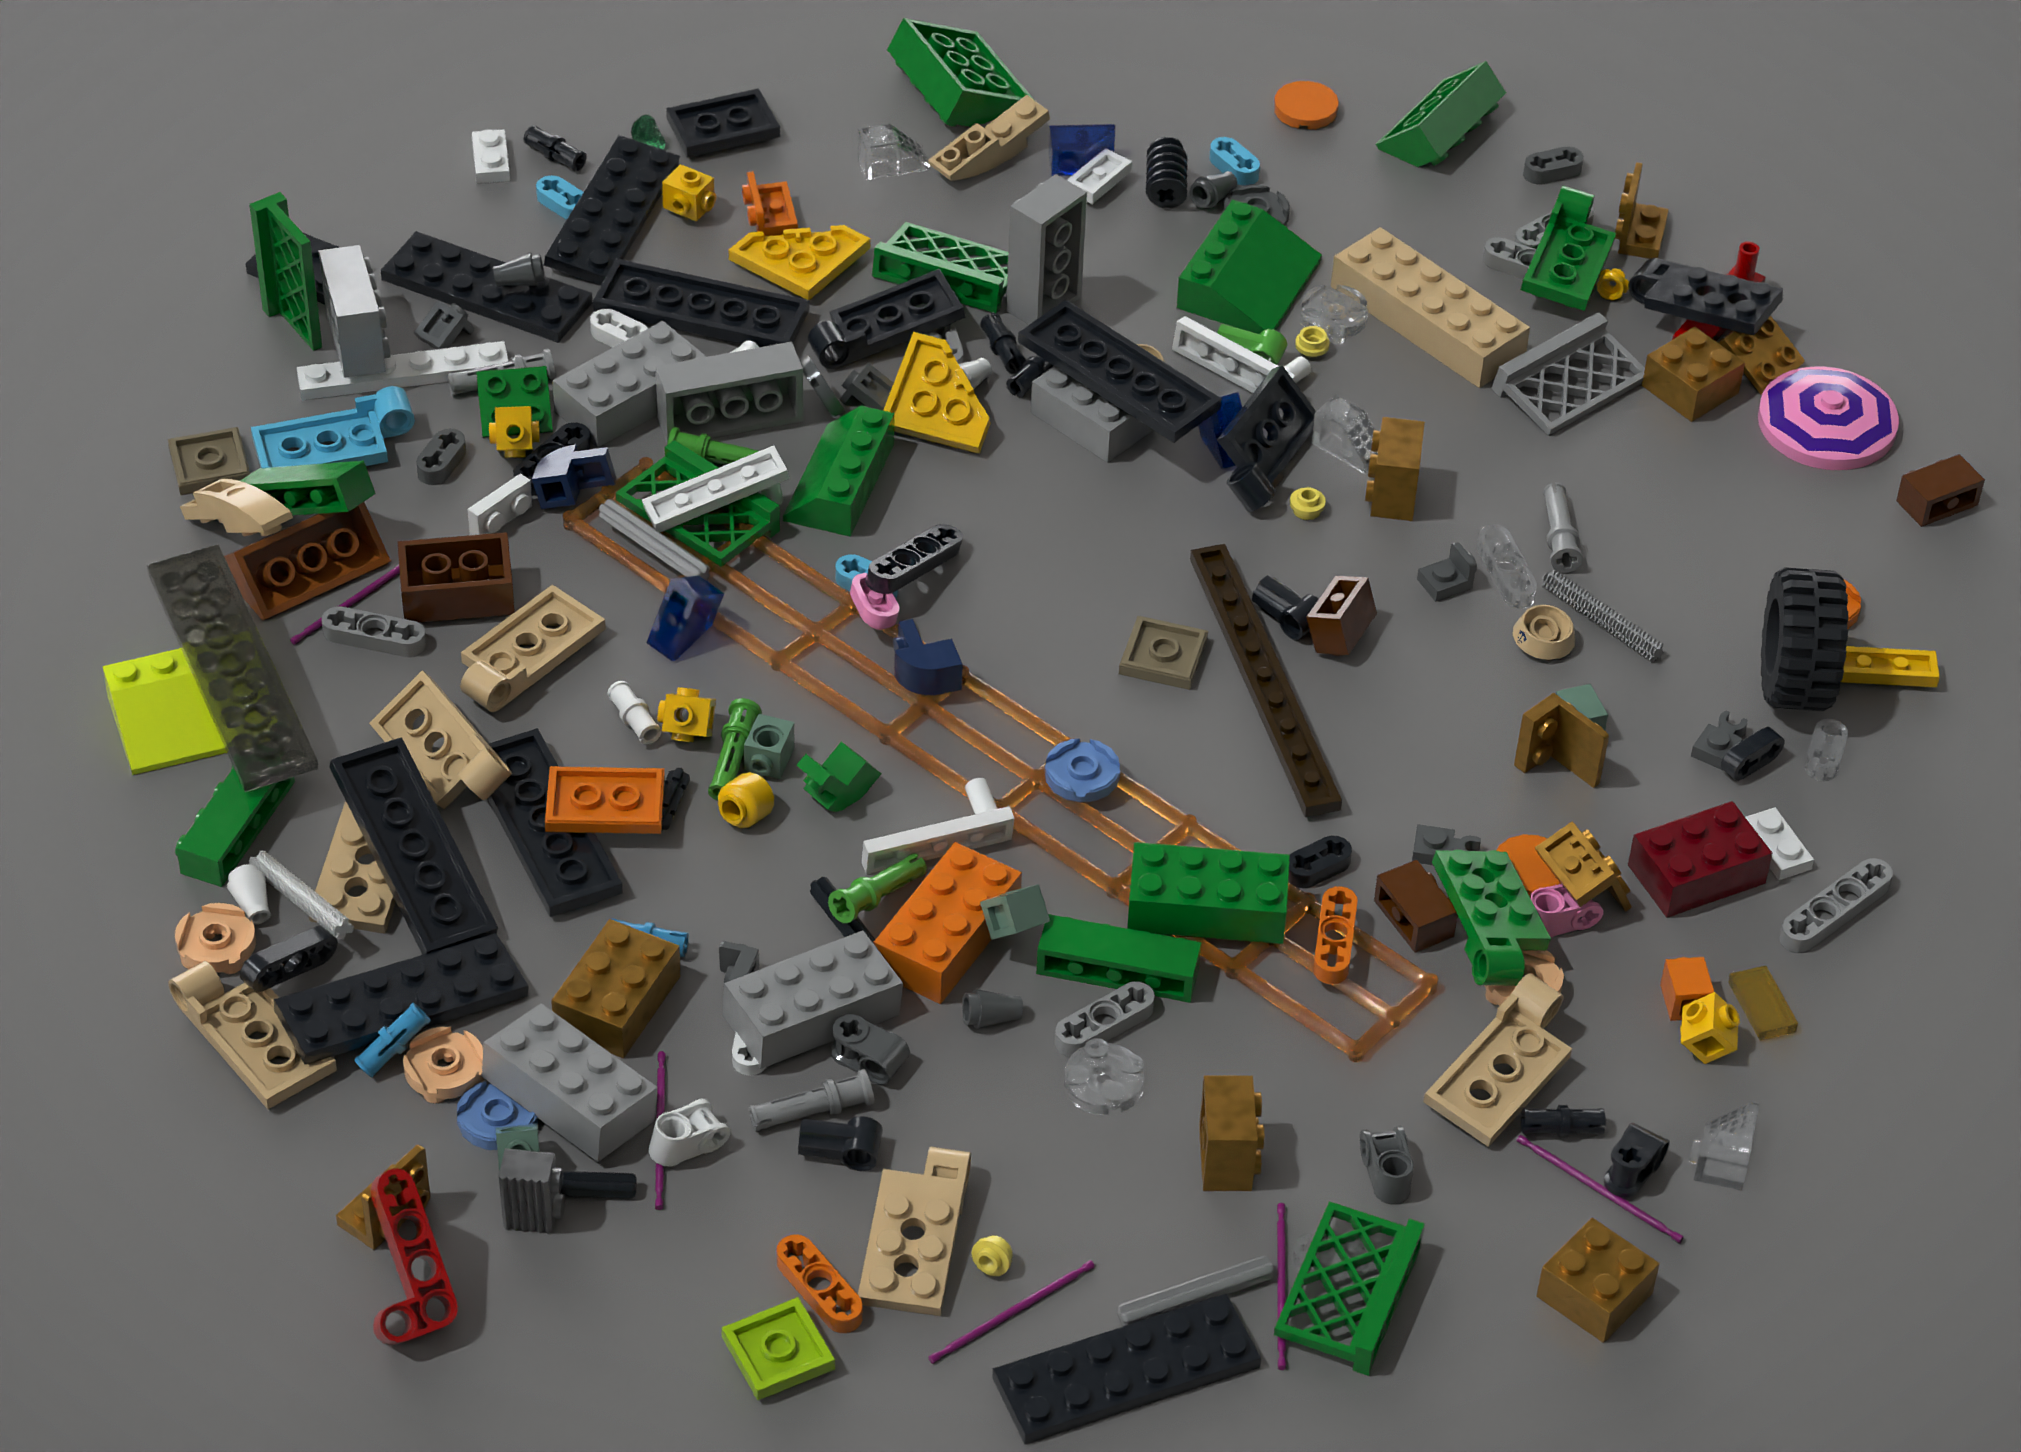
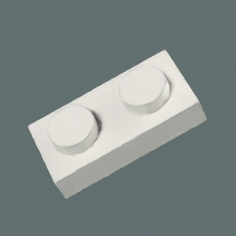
(490, 156)
(1101, 174)
(500, 506)
(1788, 852)

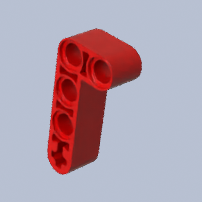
(404, 1253)

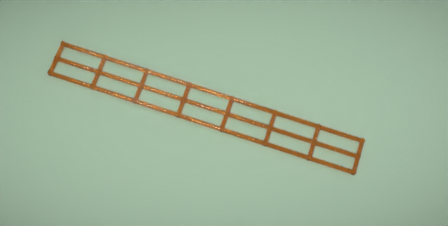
(1033, 778)

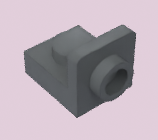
(443, 325)
(868, 387)
(1449, 575)
(737, 960)

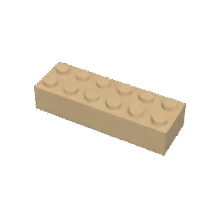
(1430, 306)

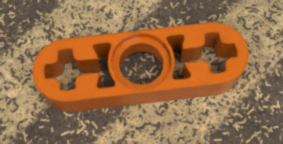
(1327, 946)
(820, 1300)

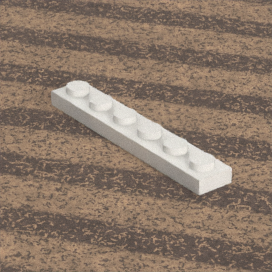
(401, 370)

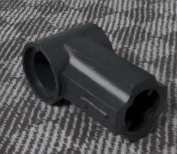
(1285, 606)
(852, 1143)

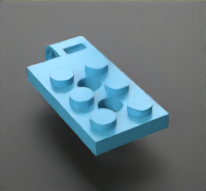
(355, 433)

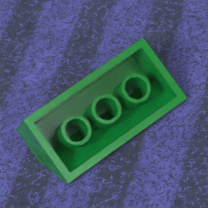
(1444, 117)
(843, 471)

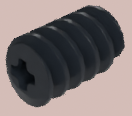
(1166, 172)

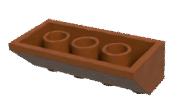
(306, 560)

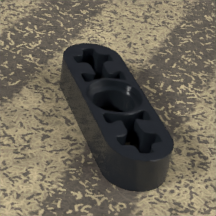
(575, 432)
(288, 959)

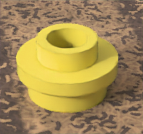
(1312, 341)
(1307, 503)
(992, 1255)

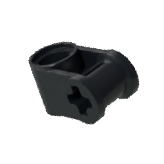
(1634, 1160)

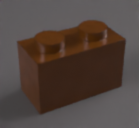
(1940, 490)
(1342, 615)
(1415, 905)

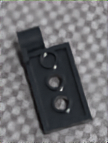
(1704, 295)
(860, 327)
(1261, 458)

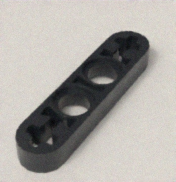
(913, 558)

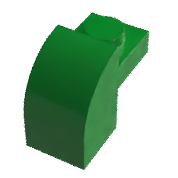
(840, 779)

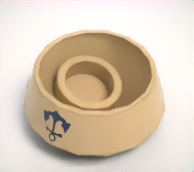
(1545, 632)

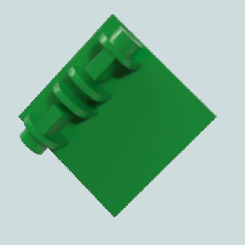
(514, 389)

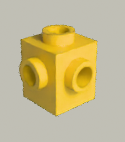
(688, 192)
(510, 417)
(700, 711)
(1709, 1027)

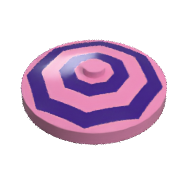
(1828, 418)

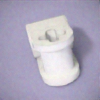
(686, 1134)

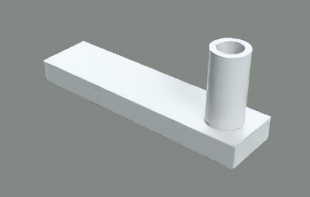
(1227, 357)
(717, 488)
(933, 841)

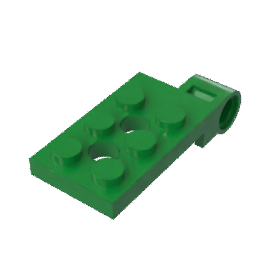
(1564, 237)
(1493, 913)

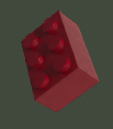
(1699, 859)

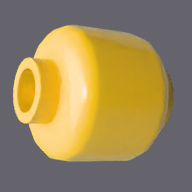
(745, 800)

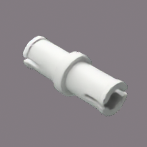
(634, 712)

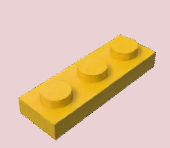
(1891, 666)

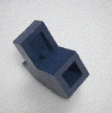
(567, 470)
(926, 667)

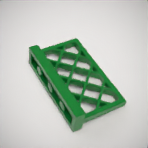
(900, 262)
(285, 268)
(684, 466)
(1379, 1305)

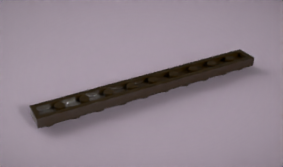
(1266, 681)

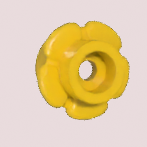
(1609, 291)

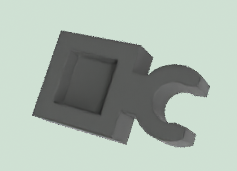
(1718, 740)
(1431, 838)

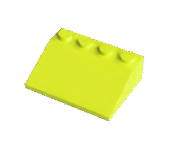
(160, 712)

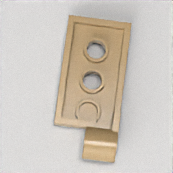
(504, 670)
(465, 754)
(343, 871)
(231, 1018)
(1513, 1039)
(923, 1201)

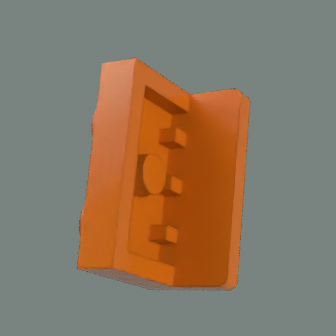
(769, 206)

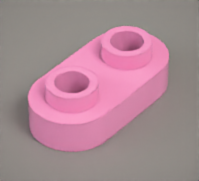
(875, 608)

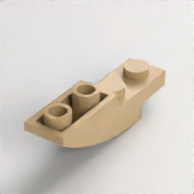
(987, 147)
(238, 507)

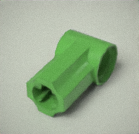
(1268, 344)

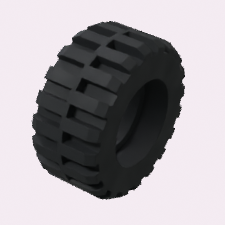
(1804, 639)

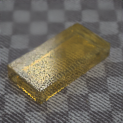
(1763, 1002)

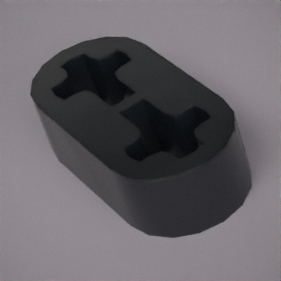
(1752, 753)
(1318, 862)

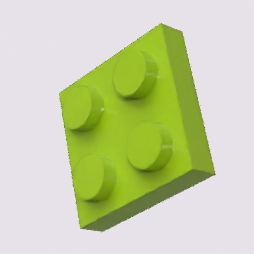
(778, 1348)

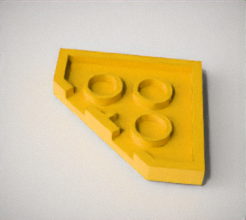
(800, 259)
(936, 398)

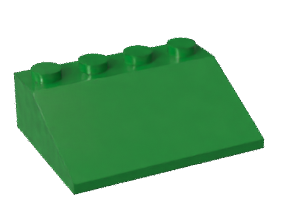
(955, 72)
(1246, 270)

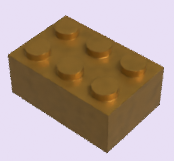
(618, 986)

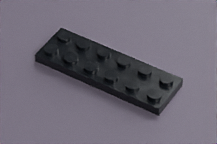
(611, 210)
(468, 280)
(701, 304)
(1120, 371)
(412, 846)
(563, 866)
(442, 983)
(1125, 1368)

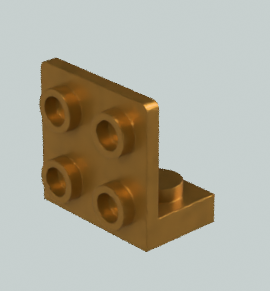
(1642, 224)
(1765, 353)
(1566, 735)
(1582, 867)
(360, 1215)

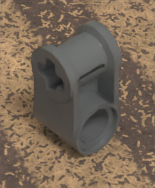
(871, 1049)
(1388, 1163)

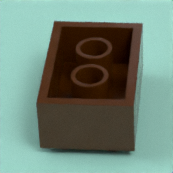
(456, 577)

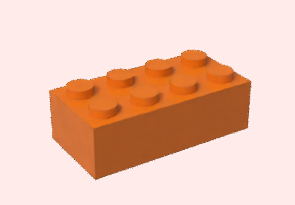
(943, 923)

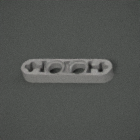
(1840, 908)

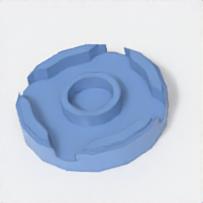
(1082, 770)
(480, 1125)

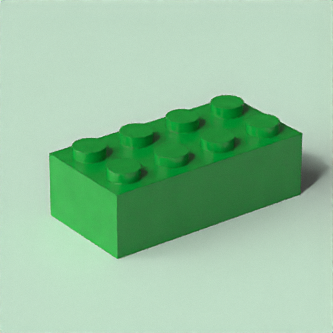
(1208, 892)

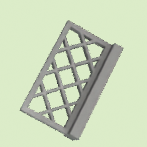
(1549, 356)

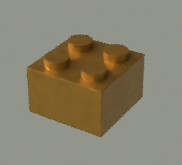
(1693, 374)
(1395, 468)
(1230, 1133)
(1597, 1279)

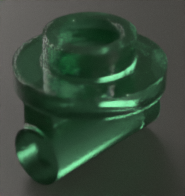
(647, 132)

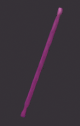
(348, 603)
(659, 1177)
(1599, 1188)
(1281, 1278)
(1011, 1311)

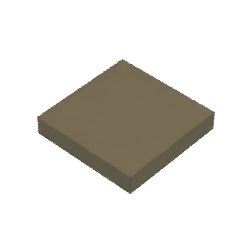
(207, 458)
(1163, 652)

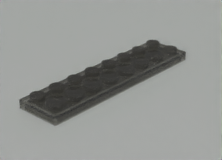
(232, 668)

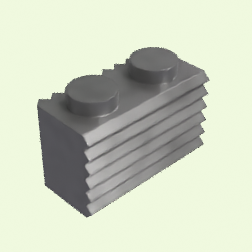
(530, 1190)

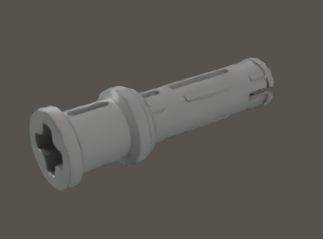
(467, 380)
(1562, 536)
(829, 1097)

